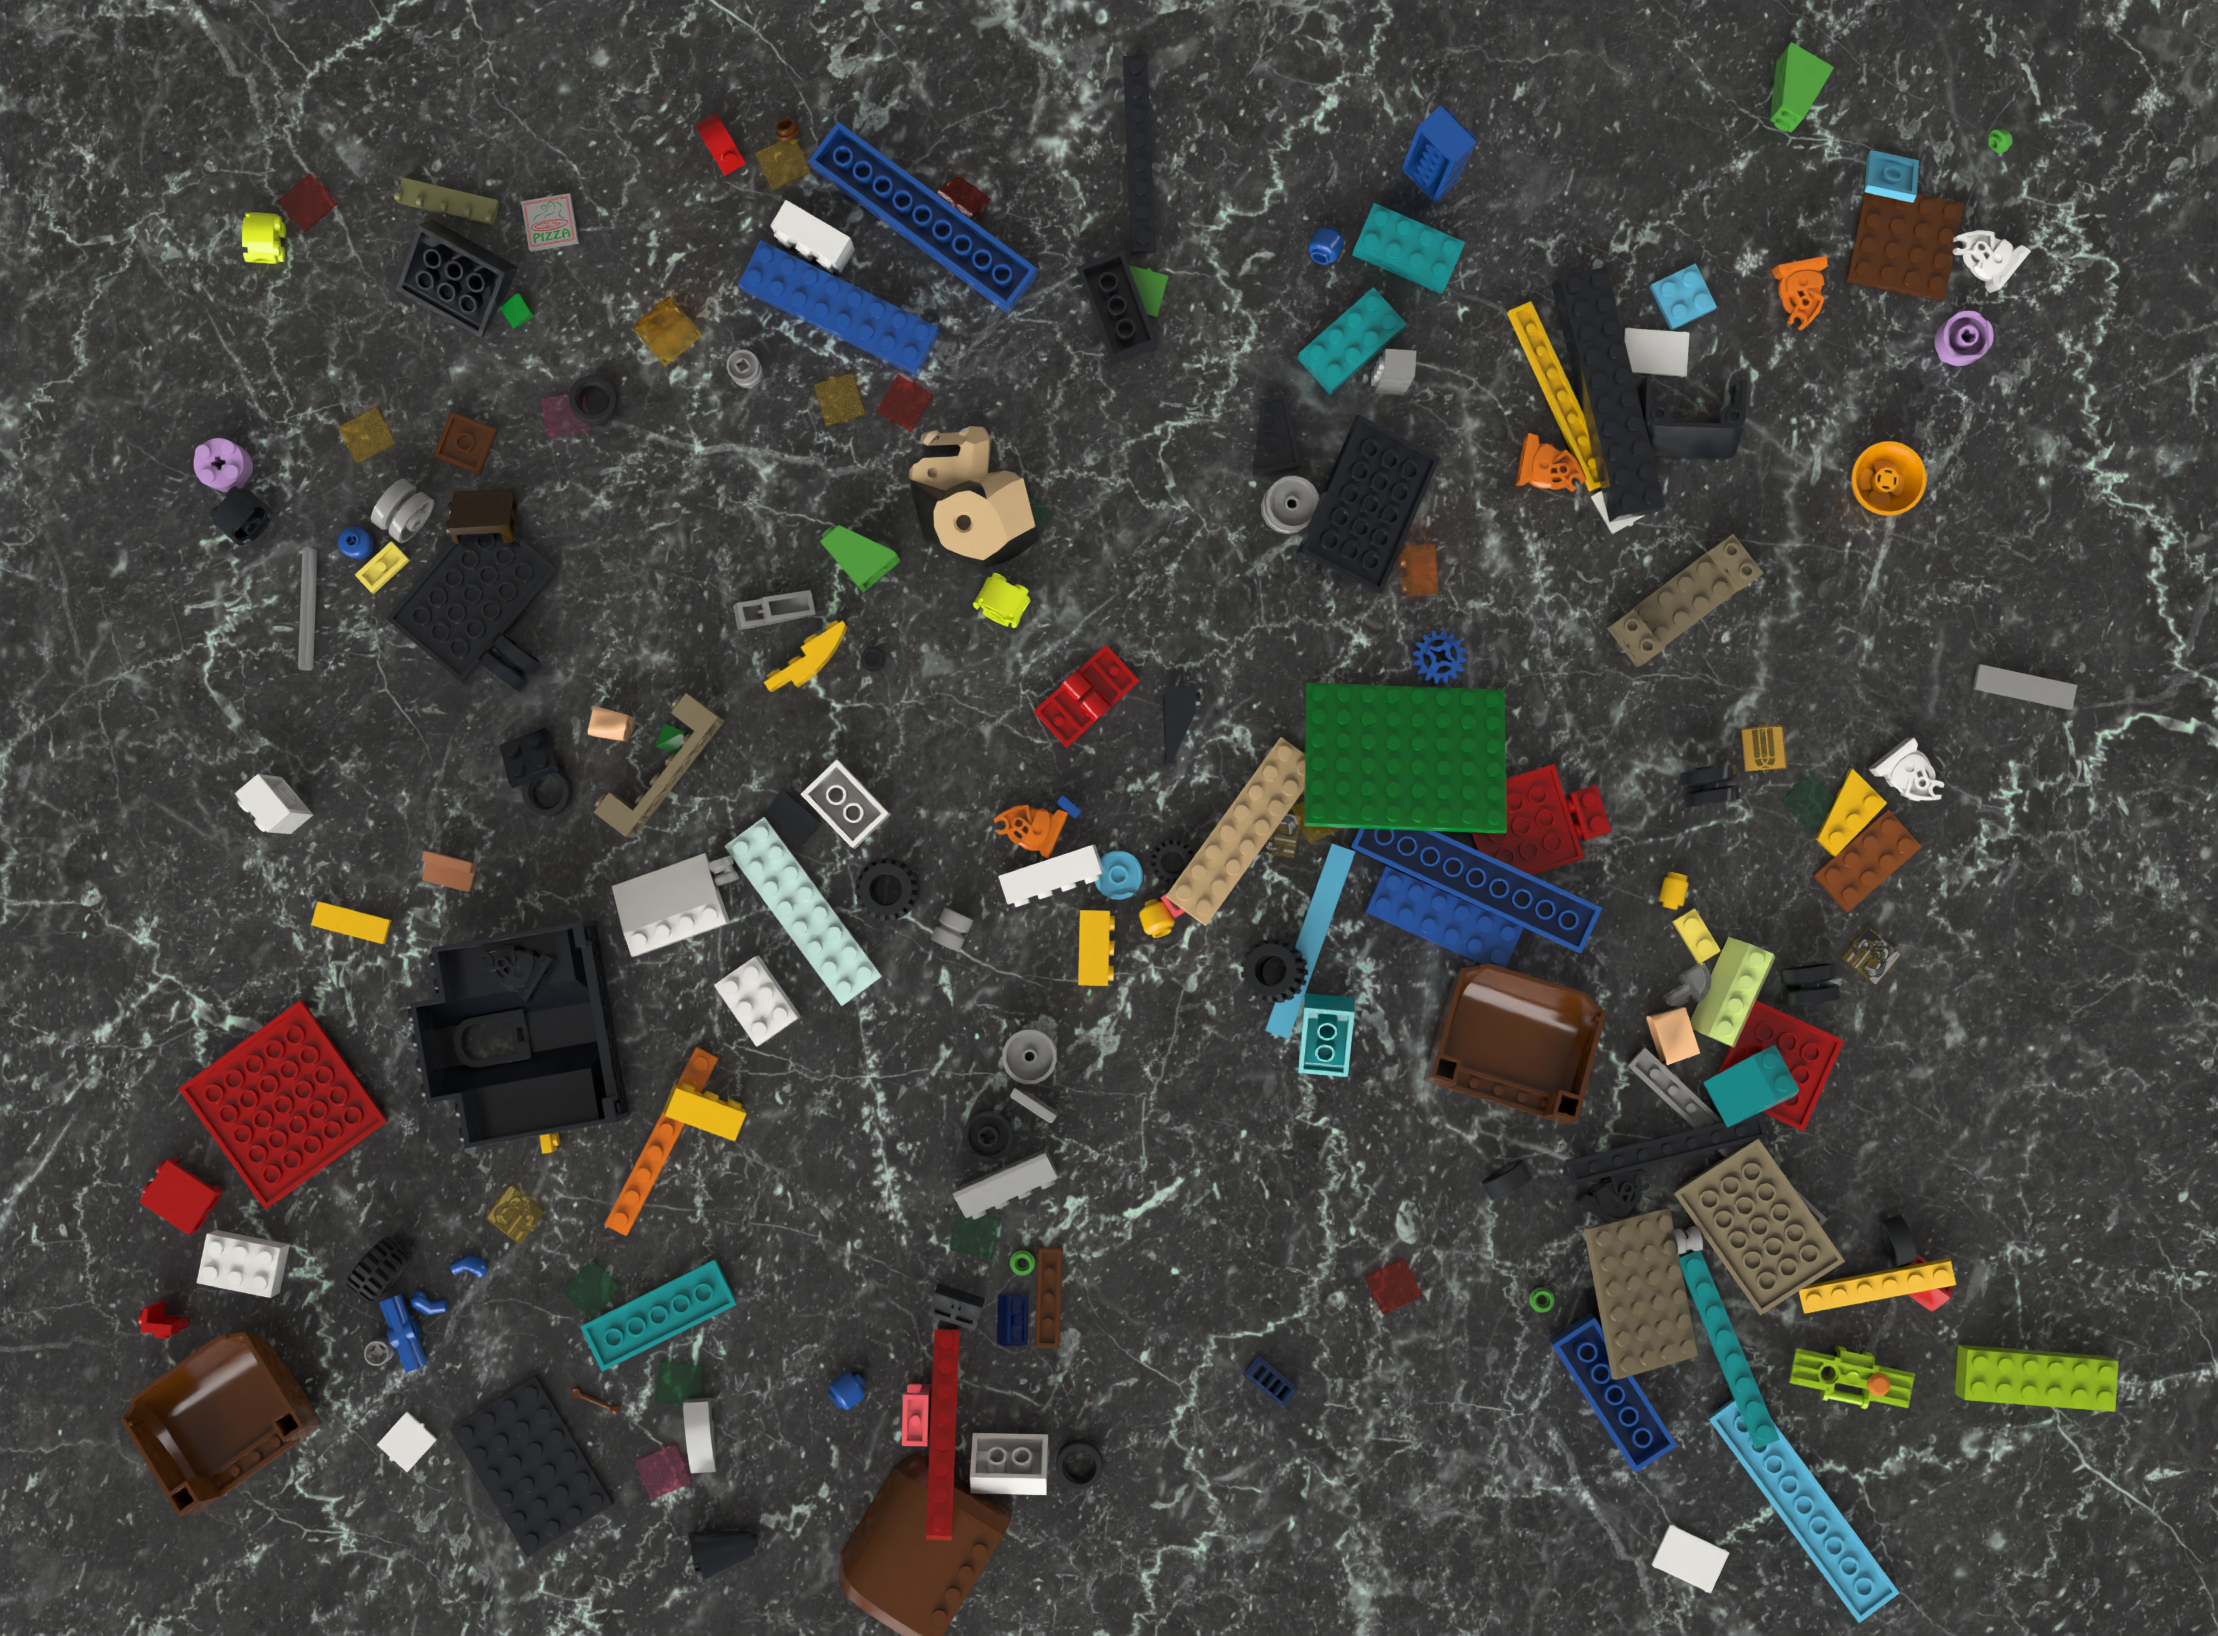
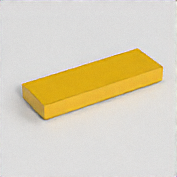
(351, 922)

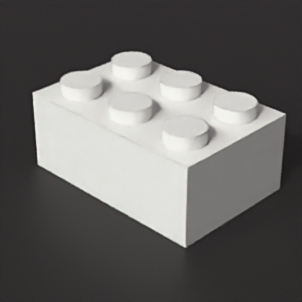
(812, 238)
(273, 804)
(845, 804)
(757, 1000)
(243, 1263)
(1009, 1463)

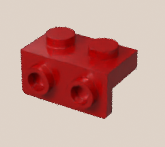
(155, 1321)

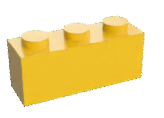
(1095, 948)
(704, 1111)

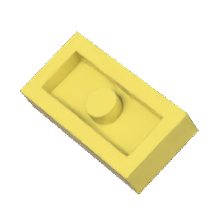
(382, 567)
(1696, 936)

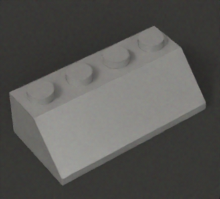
(1006, 1183)

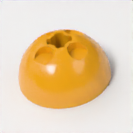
(1899, 472)

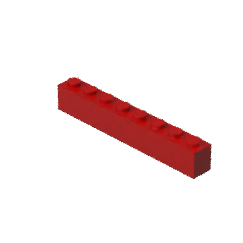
(942, 1435)

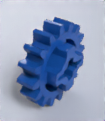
(1429, 650)

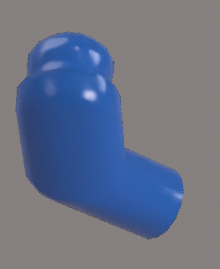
(470, 1263)
(427, 1307)

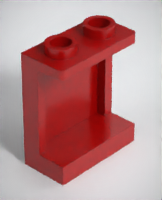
(180, 1196)

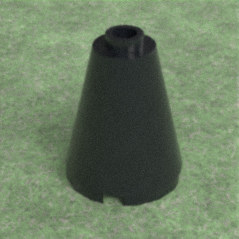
(719, 1551)

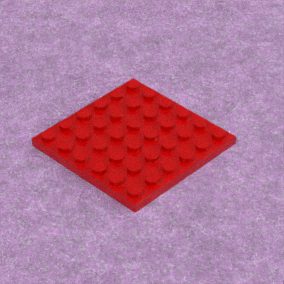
(283, 1104)

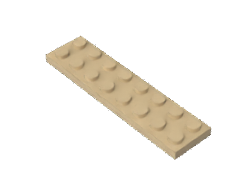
(1241, 833)

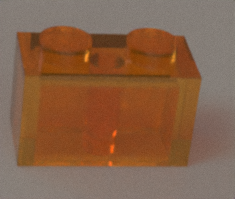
(1419, 571)

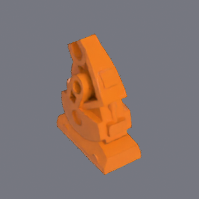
(1801, 288)
(1544, 463)
(1037, 826)

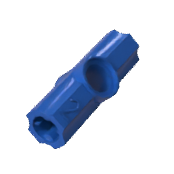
(403, 1333)

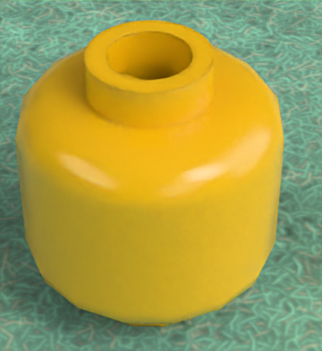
(1156, 918)

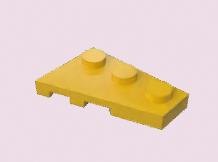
(1851, 812)

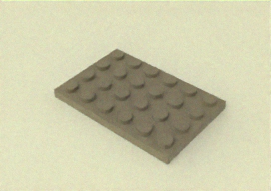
(1758, 1226)
(1640, 1293)

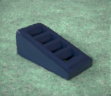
(1286, 1397)

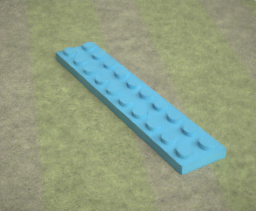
(1809, 1515)

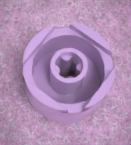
(1969, 326)
(211, 456)

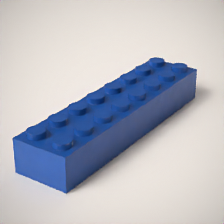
(839, 308)

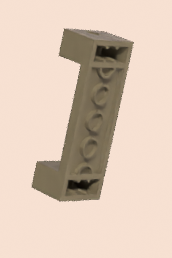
(1684, 600)
(631, 819)

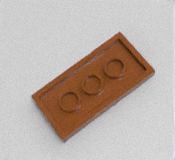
(1867, 861)

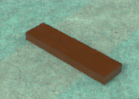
(1048, 1297)

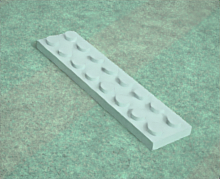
(803, 911)

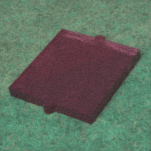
(560, 419)
(663, 1471)

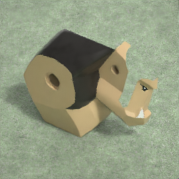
(967, 509)

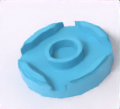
(1121, 875)

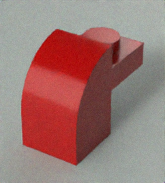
(720, 144)

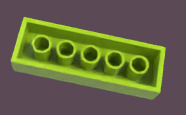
(2036, 1378)

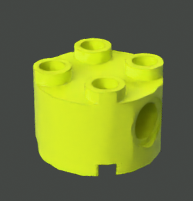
(263, 237)
(1002, 600)

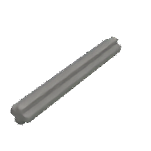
(307, 609)

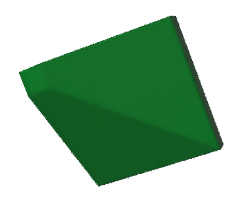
(670, 739)

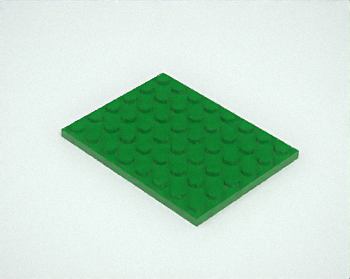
(1405, 758)

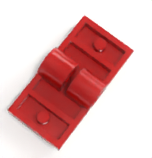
(1086, 696)

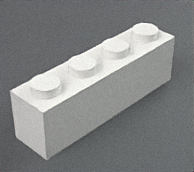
(1051, 874)

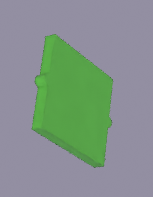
(1150, 287)

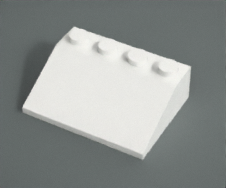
(669, 905)

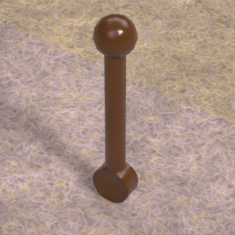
(576, 1392)

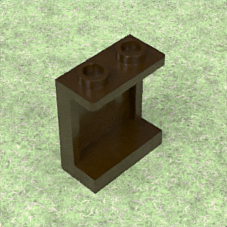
(483, 513)

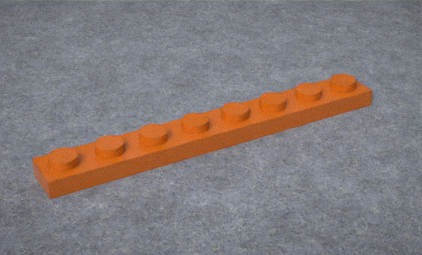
(657, 1150)

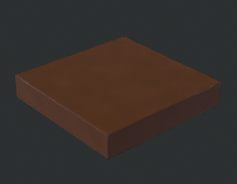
(465, 443)

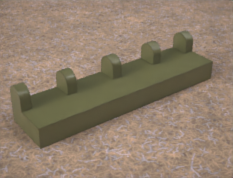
(447, 201)

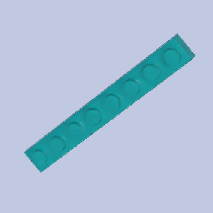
(1727, 1349)

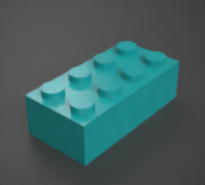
(1408, 248)
(1351, 341)

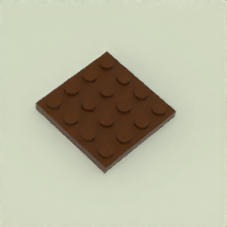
(1905, 244)

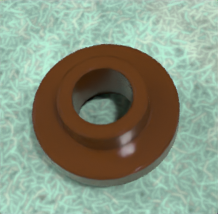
(787, 129)

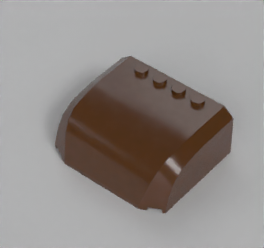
(1516, 1042)
(218, 1419)
(913, 1580)

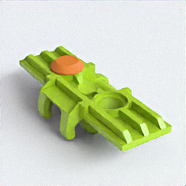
(1852, 1369)

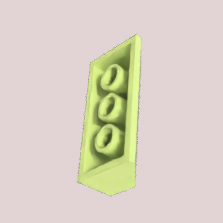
(1732, 991)

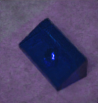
(1012, 1319)

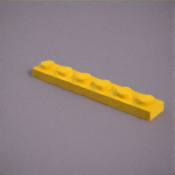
(1877, 1285)

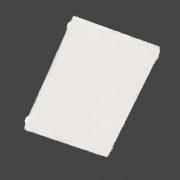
(1657, 351)
(1690, 1558)

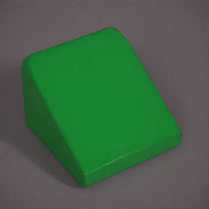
(517, 311)

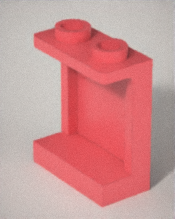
(916, 1415)

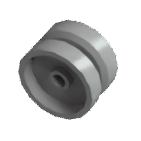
(1275, 508)
(402, 510)
(1032, 1041)

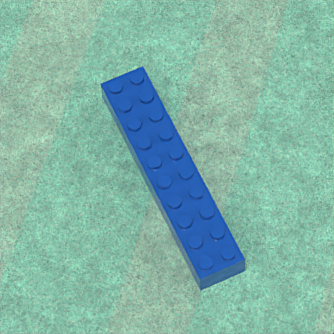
(923, 218)
(1484, 882)

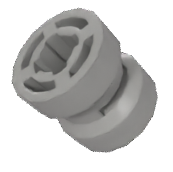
(723, 871)
(1688, 1239)
(374, 1353)

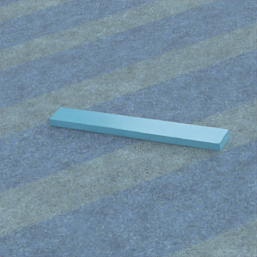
(1313, 932)

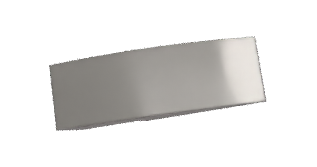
(774, 609)
(700, 1435)

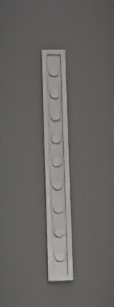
(1685, 1102)

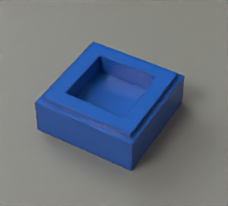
(1069, 807)

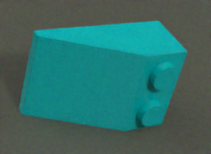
(1326, 1035)
(1751, 1086)

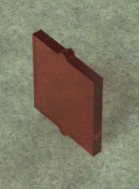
(964, 196)
(307, 202)
(904, 403)
(1393, 1286)

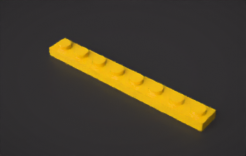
(1555, 388)

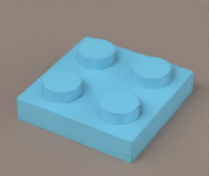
(1891, 176)
(1683, 297)

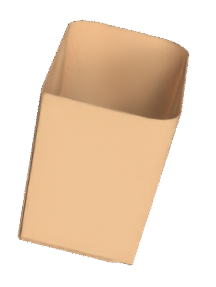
(610, 724)
(1673, 1035)

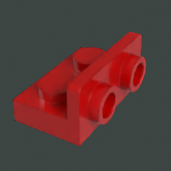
(1588, 813)

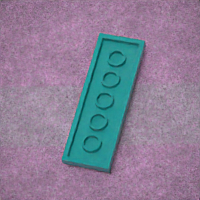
(658, 1315)

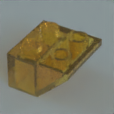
(667, 331)

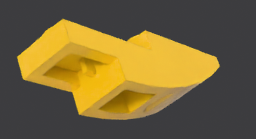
(817, 651)

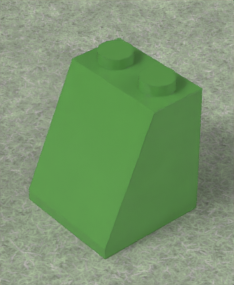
(1796, 86)
(858, 556)

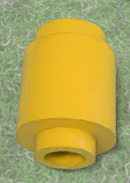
(1673, 890)

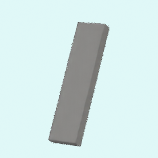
(2024, 687)

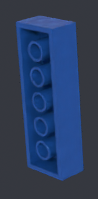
(1438, 153)
(1442, 918)
(1617, 1403)

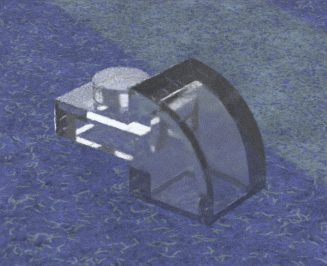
(1695, 984)

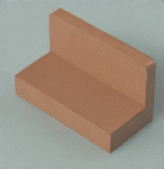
(448, 871)

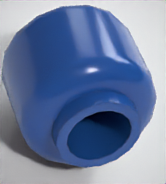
(1326, 245)
(363, 545)
(847, 1390)

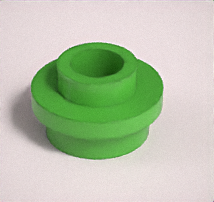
(2000, 140)
(1022, 1270)
(1547, 1305)

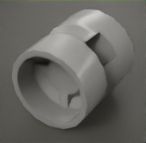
(744, 368)
(951, 929)

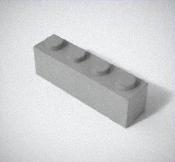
(1394, 372)

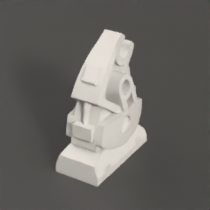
(1989, 257)
(1905, 770)

